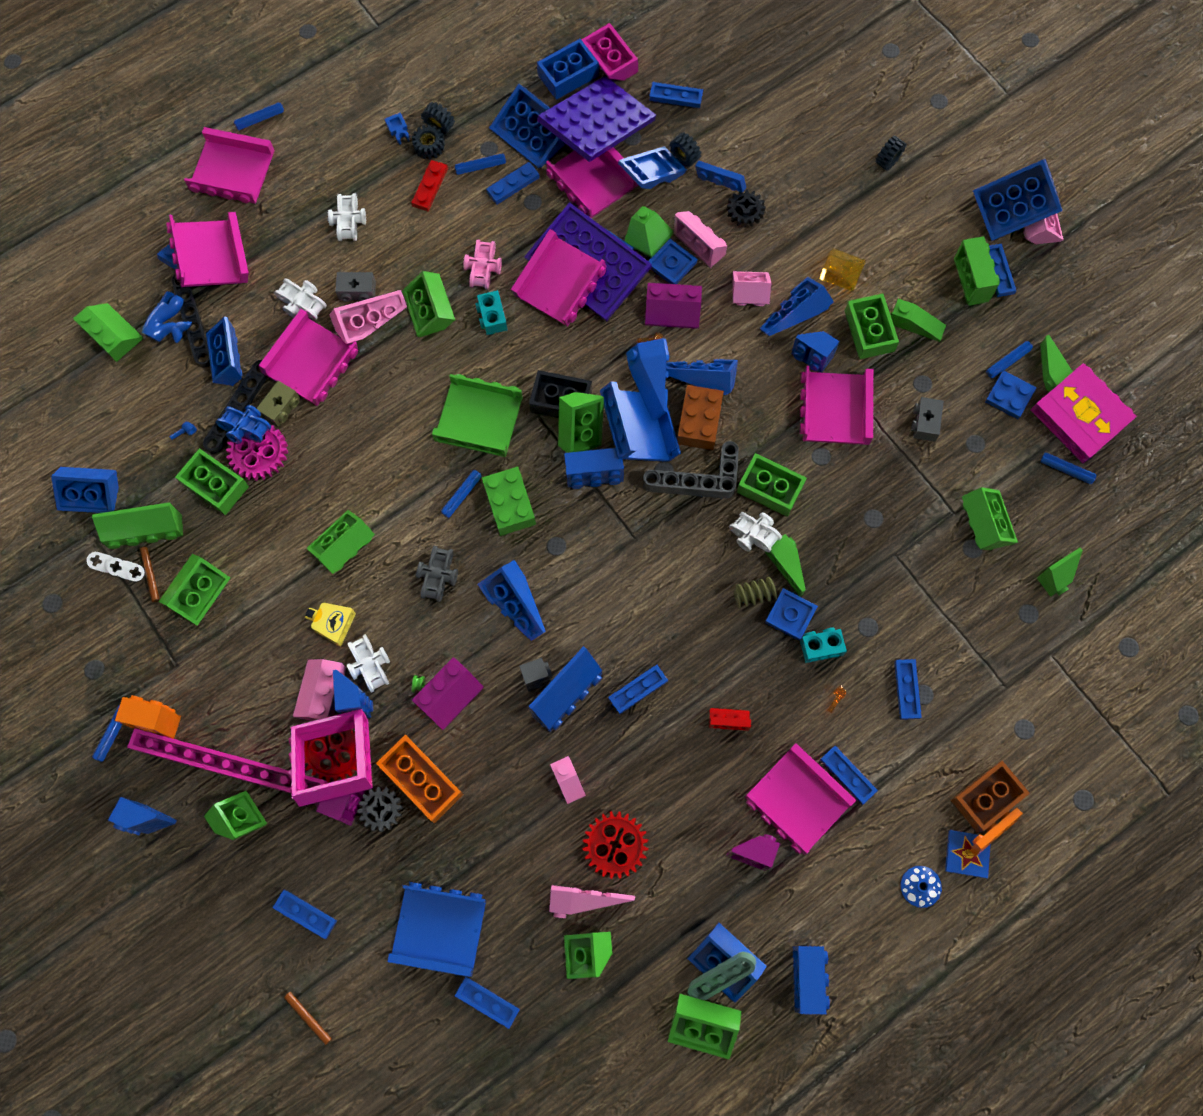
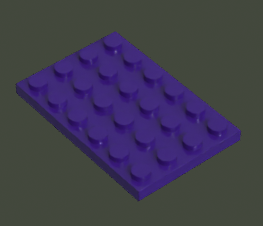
(596, 118)
(623, 265)

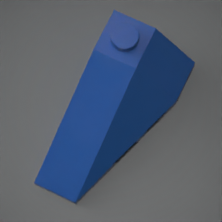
(806, 301)
(648, 369)
(715, 375)
(513, 596)

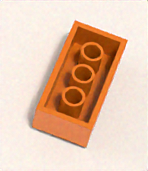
(419, 779)

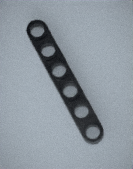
(195, 318)
(243, 389)

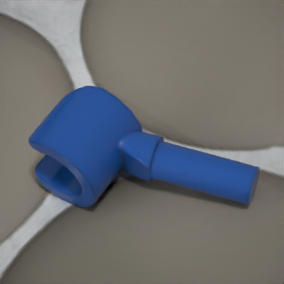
(186, 427)

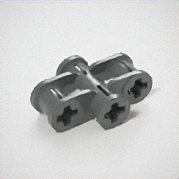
(437, 573)

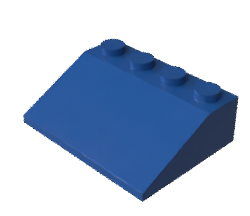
(520, 128)
(1018, 199)
(566, 690)

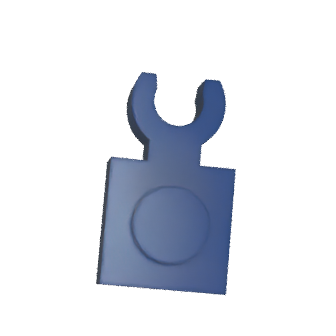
(397, 127)

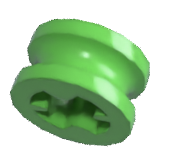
(418, 683)

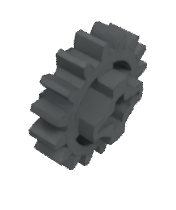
(371, 810)

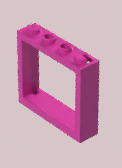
(324, 727)

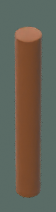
(149, 574)
(306, 1016)

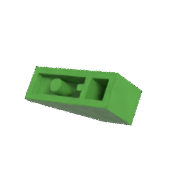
(916, 320)
(1053, 364)
(786, 559)

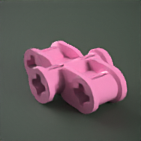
(482, 264)

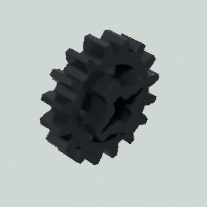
(745, 208)

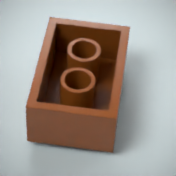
(700, 417)
(990, 796)

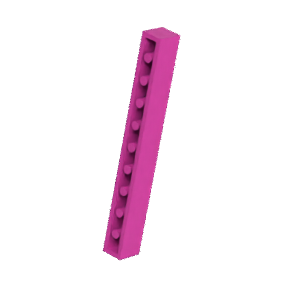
(215, 761)

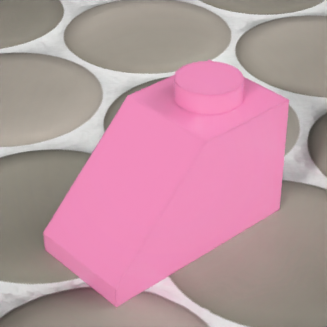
(568, 780)

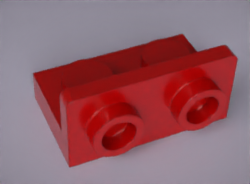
(729, 719)

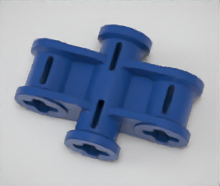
(243, 424)

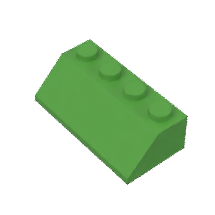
(138, 525)

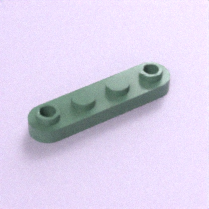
(722, 976)

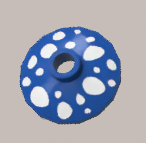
(911, 886)

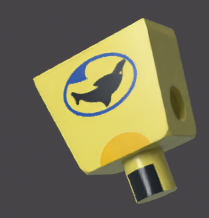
(331, 621)

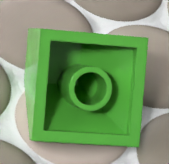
(647, 232)
(1060, 574)
(235, 816)
(587, 954)

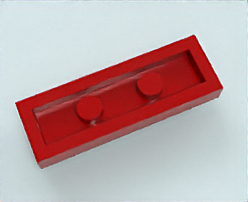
(429, 185)

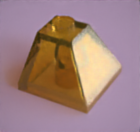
(842, 269)

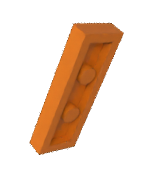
(994, 831)

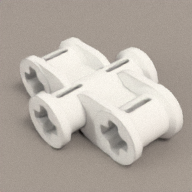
(347, 217)
(300, 298)
(755, 532)
(123, 572)
(368, 663)

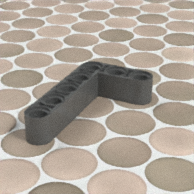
(698, 480)

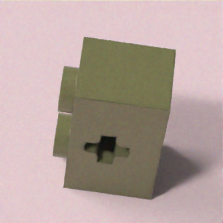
(278, 403)

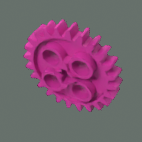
(264, 464)

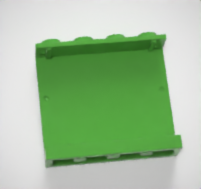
(479, 415)

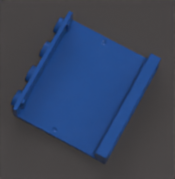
(634, 430)
(438, 930)

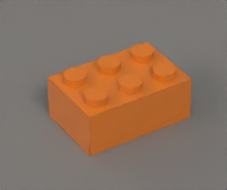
(148, 716)

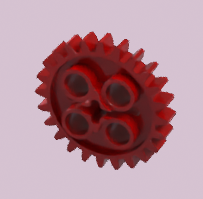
(315, 755)
(598, 838)

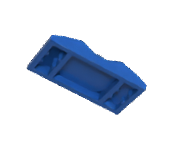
(653, 167)

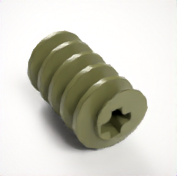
(754, 591)

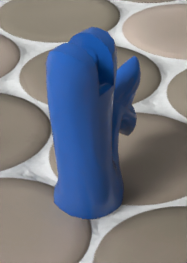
(165, 309)

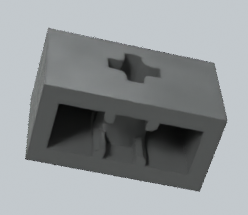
(355, 286)
(929, 428)
(536, 674)

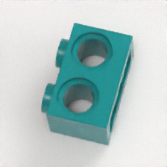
(493, 312)
(824, 650)

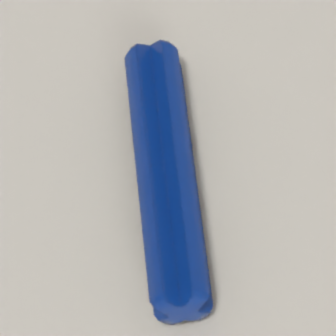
(259, 116)
(481, 163)
(1009, 359)
(1068, 468)
(461, 493)
(107, 739)

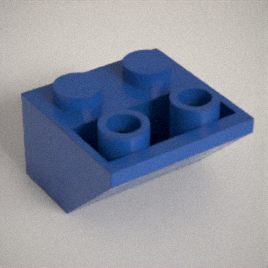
(815, 349)

